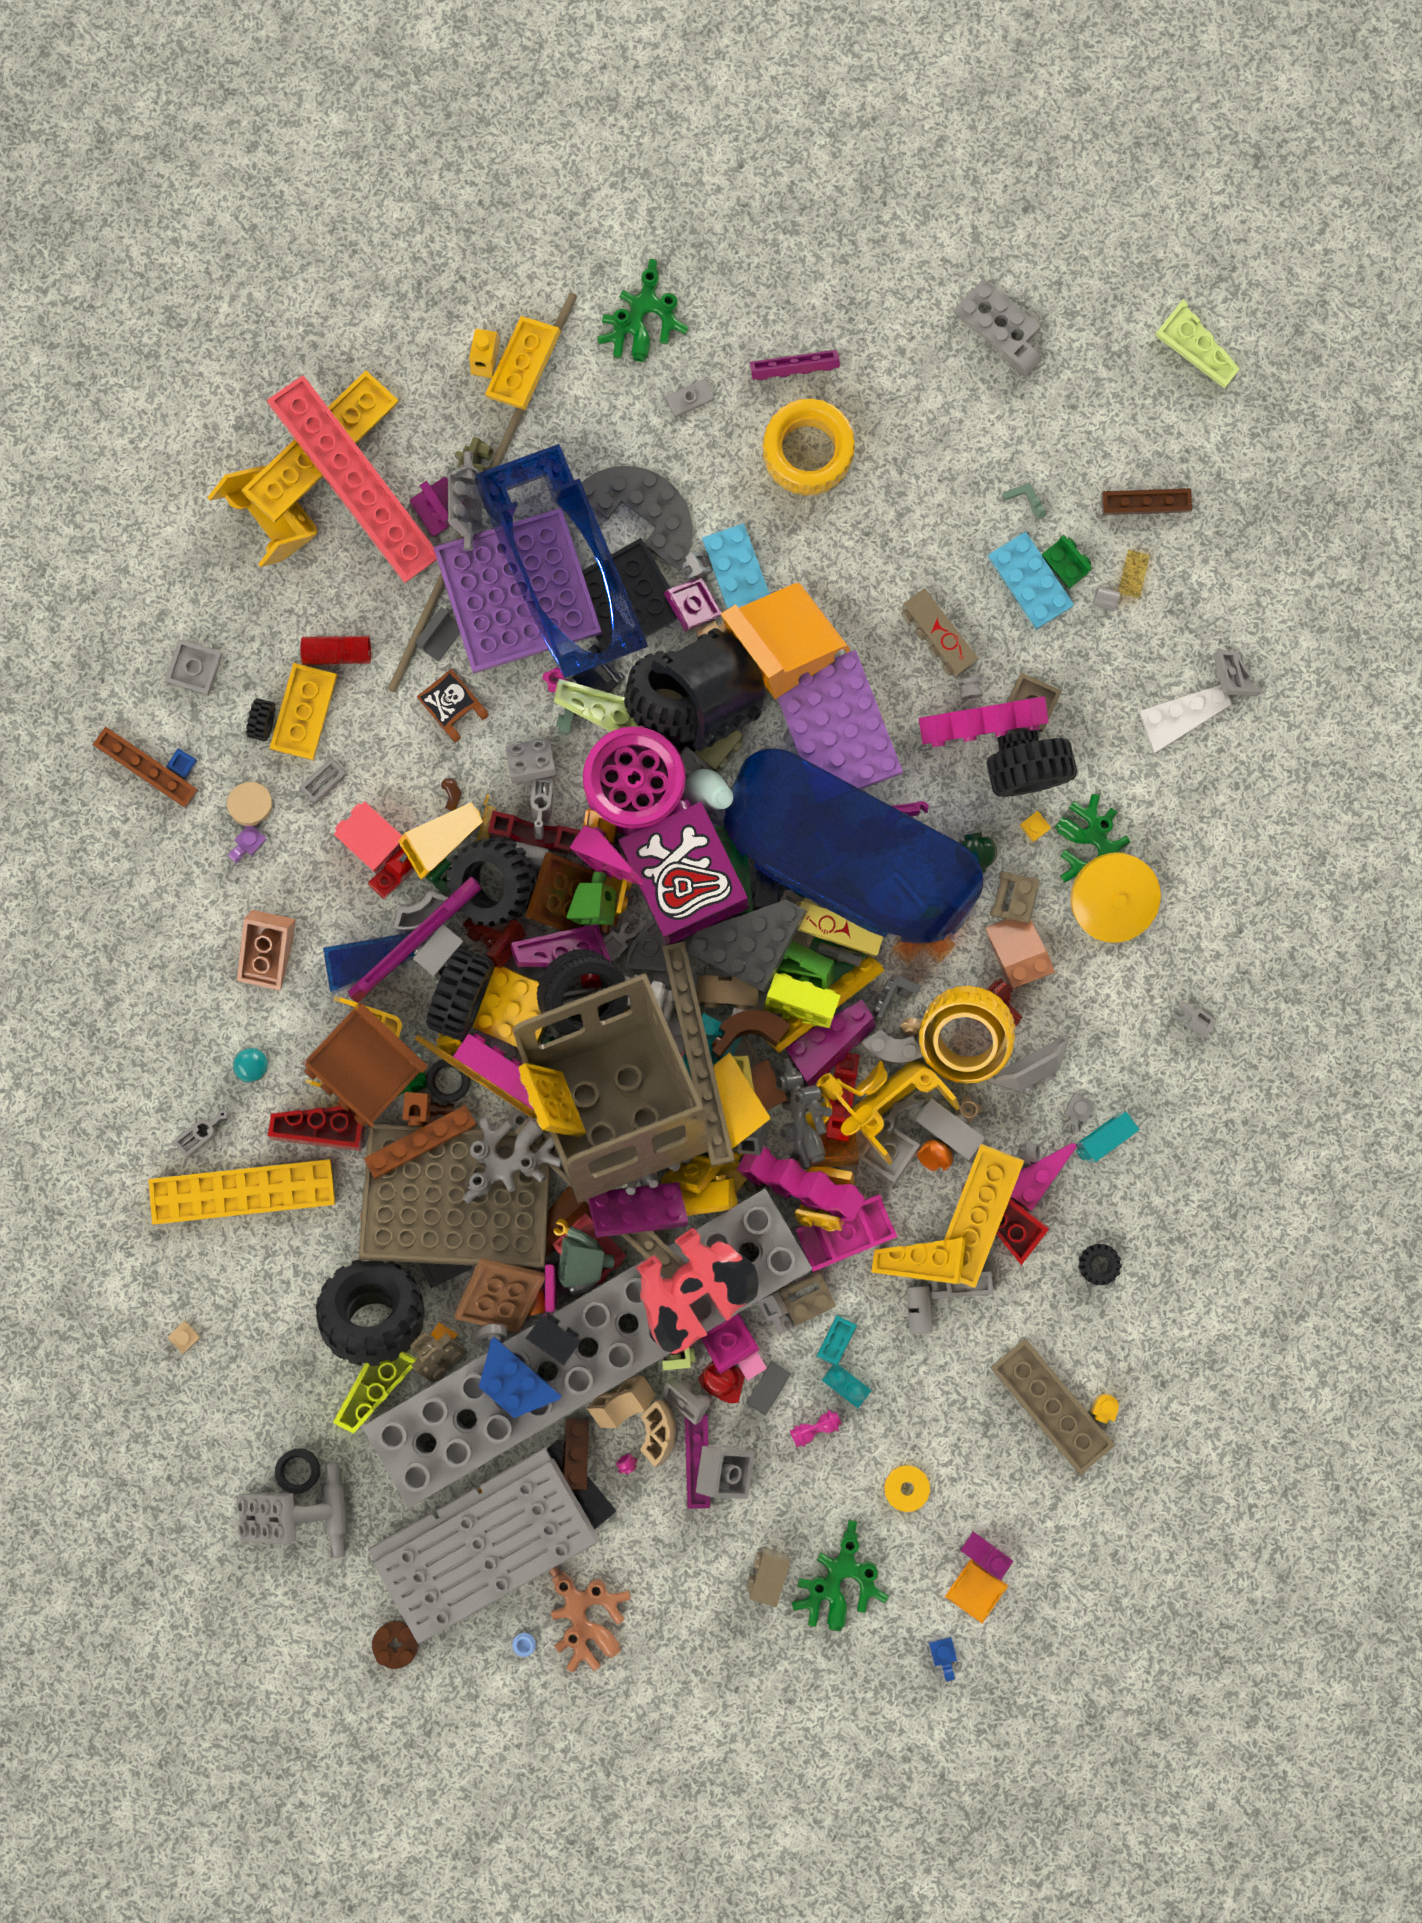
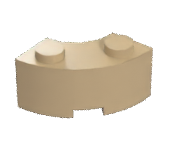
(720, 990)
(616, 1406)
(660, 1432)

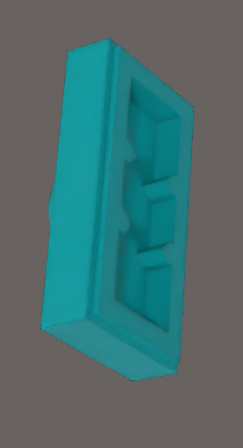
(836, 1341)

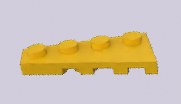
(927, 1261)

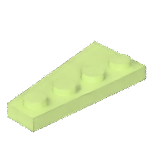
(1191, 340)
(594, 705)

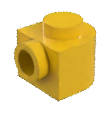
(1105, 1408)

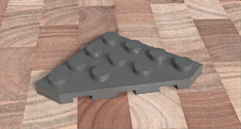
(751, 943)

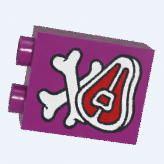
(684, 872)

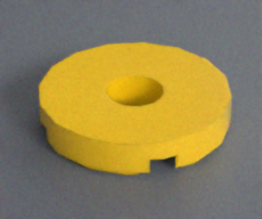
(904, 1474)

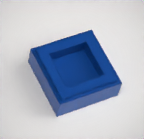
(181, 763)

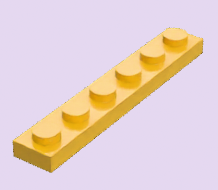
(845, 986)

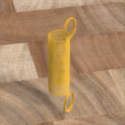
(485, 802)

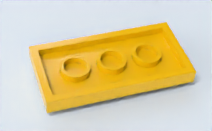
(523, 362)
(303, 711)

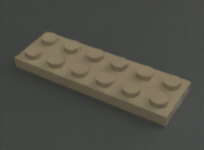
(1052, 1406)

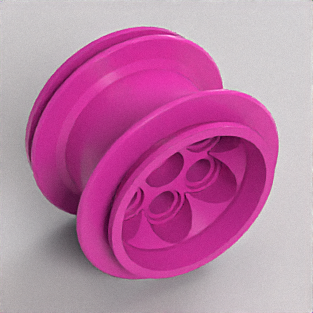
(639, 744)

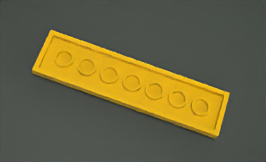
(293, 473)

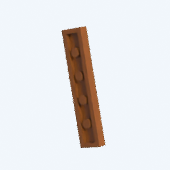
(145, 767)
(420, 1142)

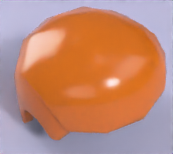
(935, 1155)

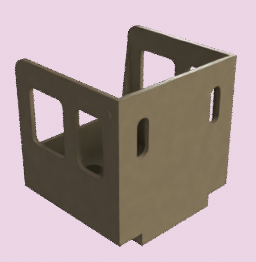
(626, 1089)

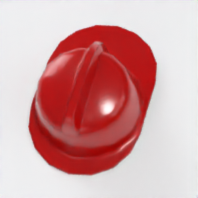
(724, 1385)

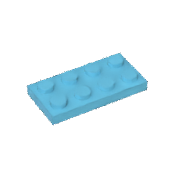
(735, 566)
(1030, 580)

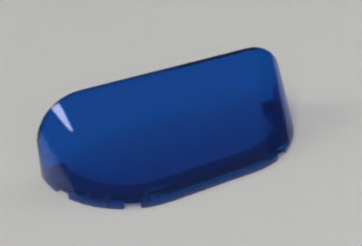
(850, 849)

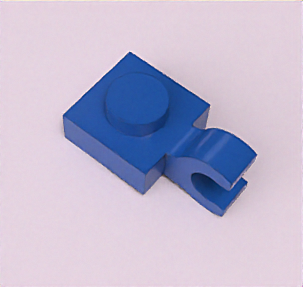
(943, 1654)

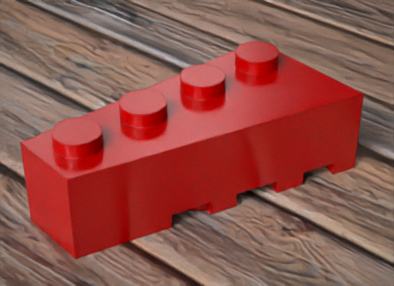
(318, 1127)

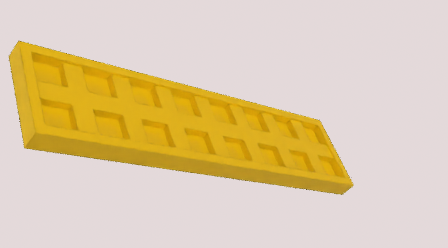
(241, 1191)

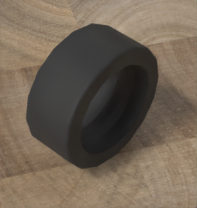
(431, 1075)
(280, 1476)

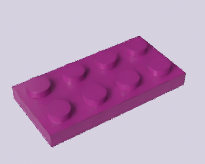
(644, 1211)

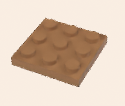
(499, 1295)

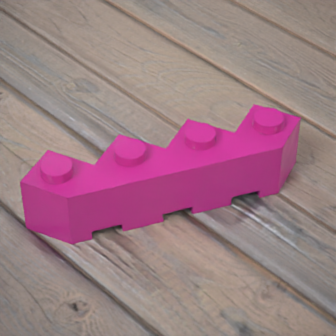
(983, 720)
(811, 1188)

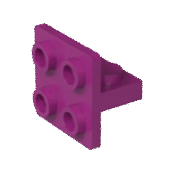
(433, 505)

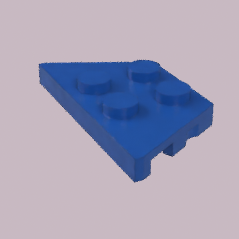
(513, 1382)

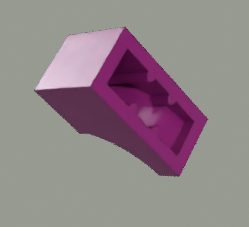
(986, 1555)

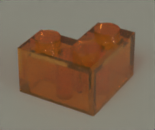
(937, 950)

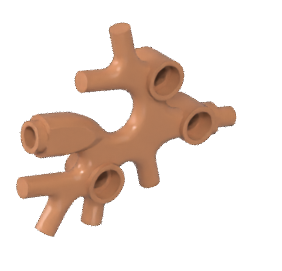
(575, 1609)

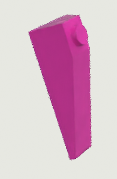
(602, 855)

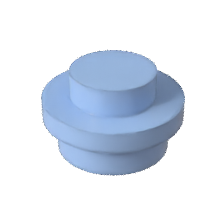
(524, 1644)

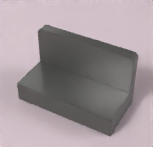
(438, 634)

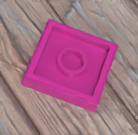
(550, 1287)
(729, 1343)

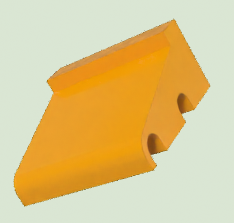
(785, 636)

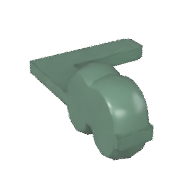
(1035, 503)

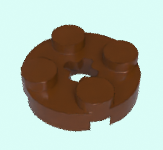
(385, 1654)

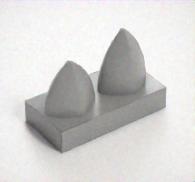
(681, 1398)

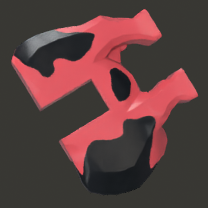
(716, 1270)

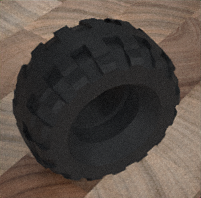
(364, 1285)

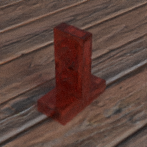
(497, 942)

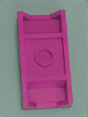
(867, 1230)

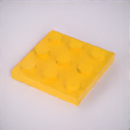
(506, 1003)
(551, 1100)

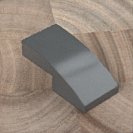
(768, 1388)

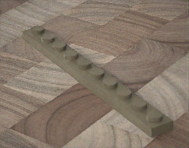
(698, 1052)
(644, 1242)

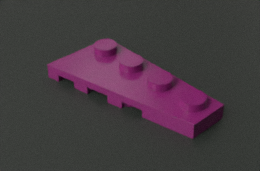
(544, 949)

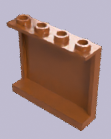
(363, 1065)

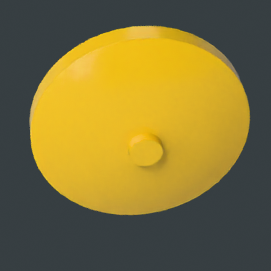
(1115, 897)

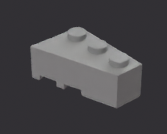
(952, 1130)

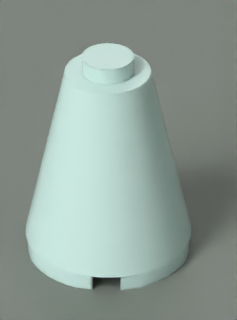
(708, 788)

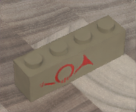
(939, 633)

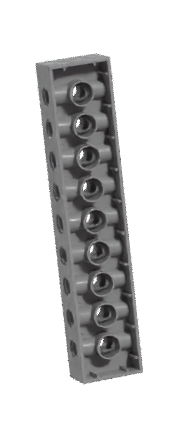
(582, 1378)

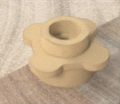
(910, 1027)
(974, 1109)

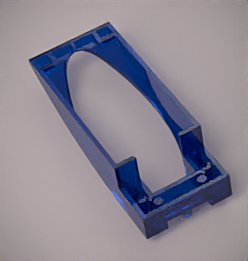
(571, 497)

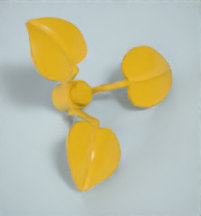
(832, 1089)

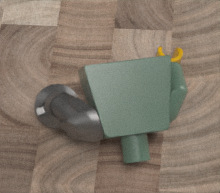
(579, 1261)

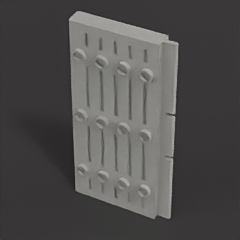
(483, 1545)

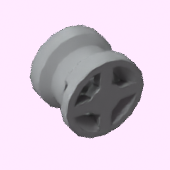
(970, 688)

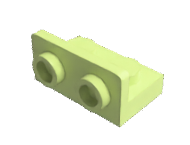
(676, 1362)

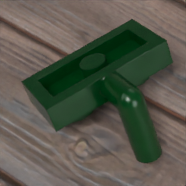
(434, 878)

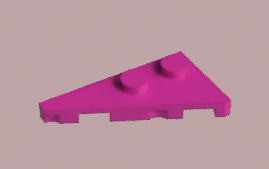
(1038, 1176)

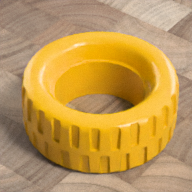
(812, 414)
(975, 1004)

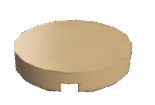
(249, 803)

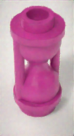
(806, 1433)

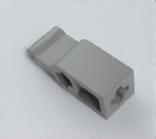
(541, 803)
(193, 1141)

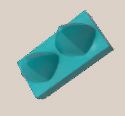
(846, 1385)

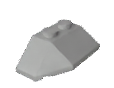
(1032, 1068)

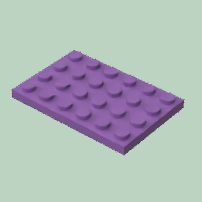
(840, 724)

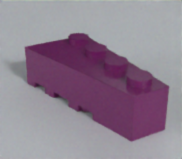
(824, 1047)

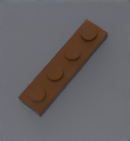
(1146, 501)

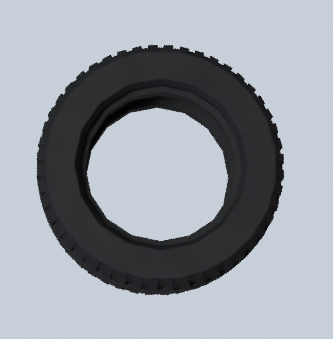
(566, 969)

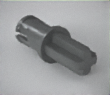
(839, 954)

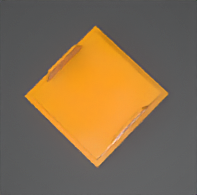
(976, 1591)

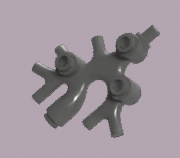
(806, 1140)

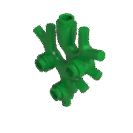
(640, 305)
(1092, 835)
(838, 1569)

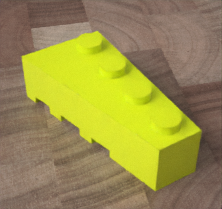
(370, 1389)

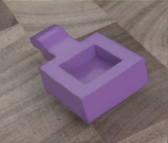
(249, 841)

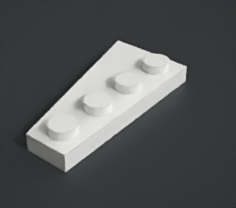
(1177, 717)

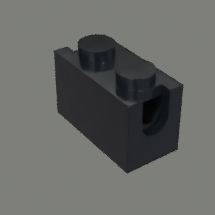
(553, 1338)

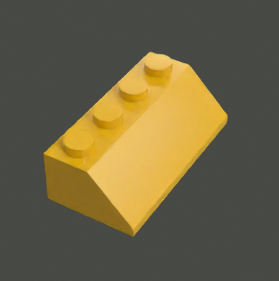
(717, 1196)

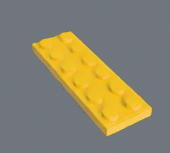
(983, 1207)

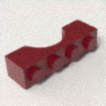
(512, 828)

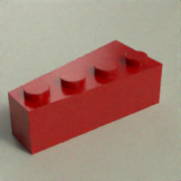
(1020, 1230)

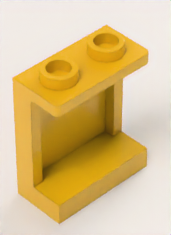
(823, 1218)

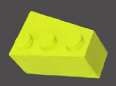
(801, 1000)

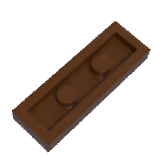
(576, 1453)

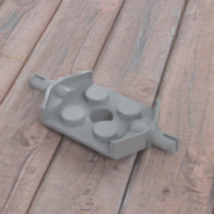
(466, 517)

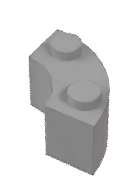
(411, 917)
(892, 1050)

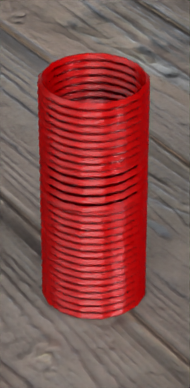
(328, 650)

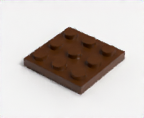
(555, 892)

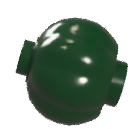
(982, 848)

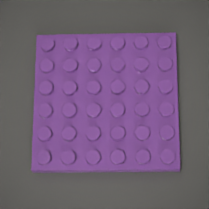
(489, 602)

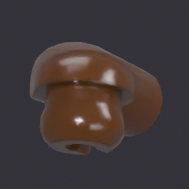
(453, 792)

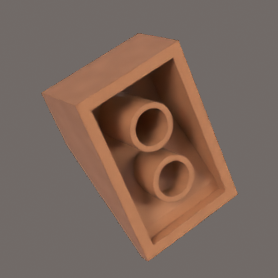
(265, 949)
(1019, 952)

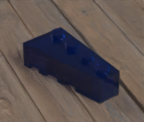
(352, 961)

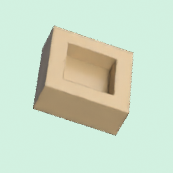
(184, 1337)

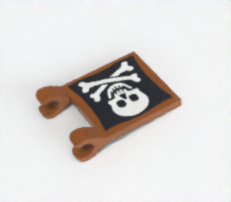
(449, 701)

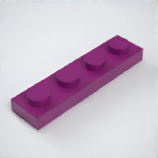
(794, 364)
(695, 1438)

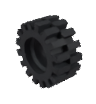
(260, 719)
(1015, 739)
(1113, 1264)

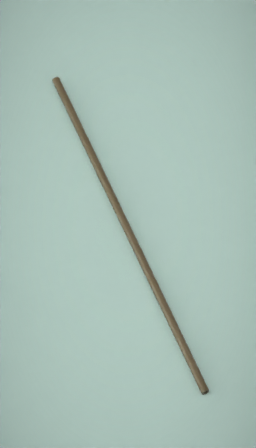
(436, 592)

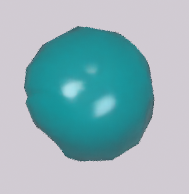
(250, 1065)

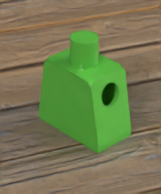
(593, 902)

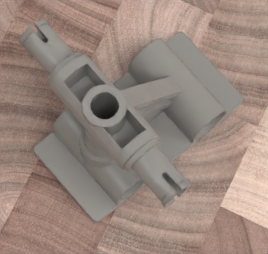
(275, 1517)

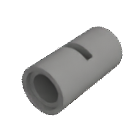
(919, 1309)

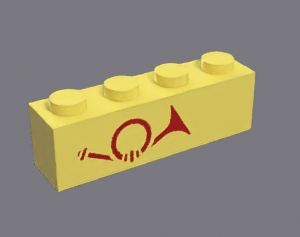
(836, 929)

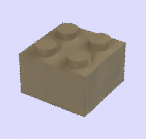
(769, 1576)

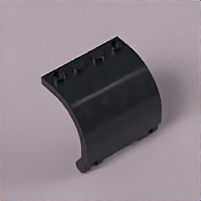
(721, 683)

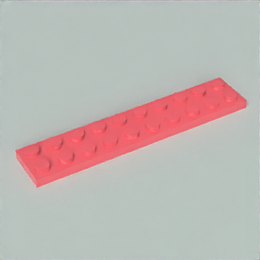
(353, 478)

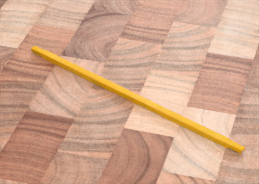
(475, 1076)

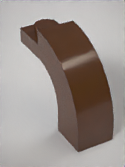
(750, 1022)

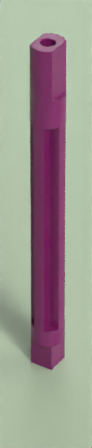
(414, 939)

